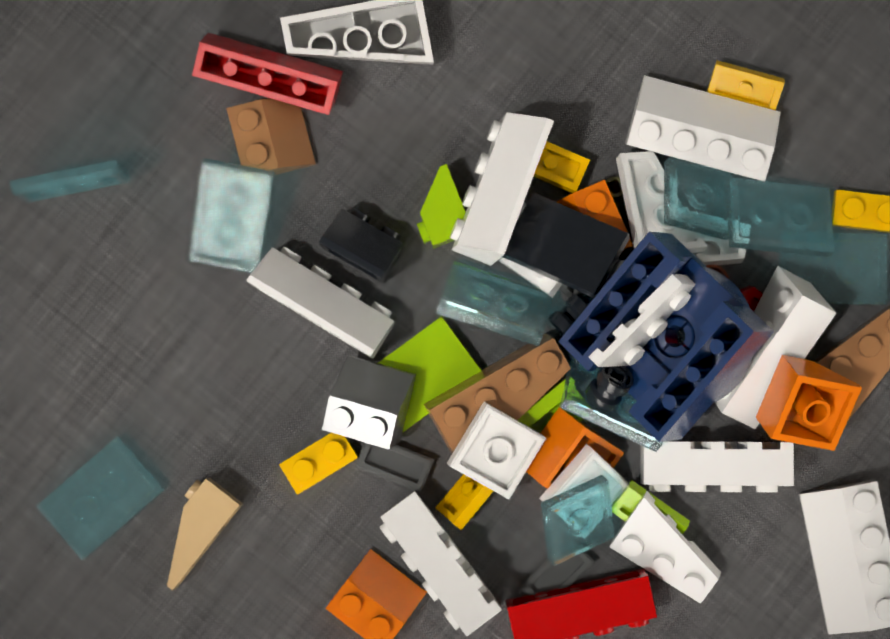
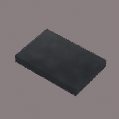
(565, 245)

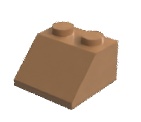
(271, 136)

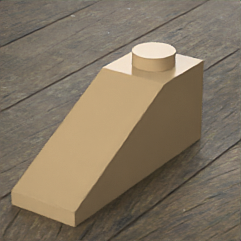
(201, 522)

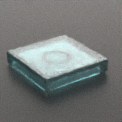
(695, 198)
(577, 520)

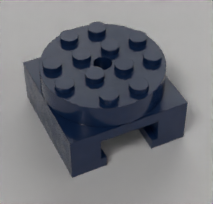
(673, 379)

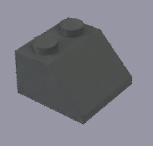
(369, 402)

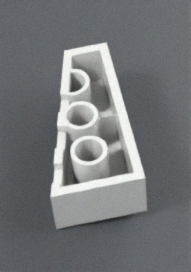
(362, 32)
(799, 319)
(718, 463)
(440, 563)

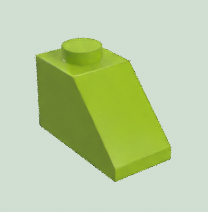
(440, 210)

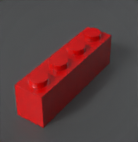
(267, 73)
(583, 608)

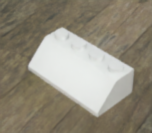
(703, 128)
(501, 186)
(321, 301)
(850, 555)

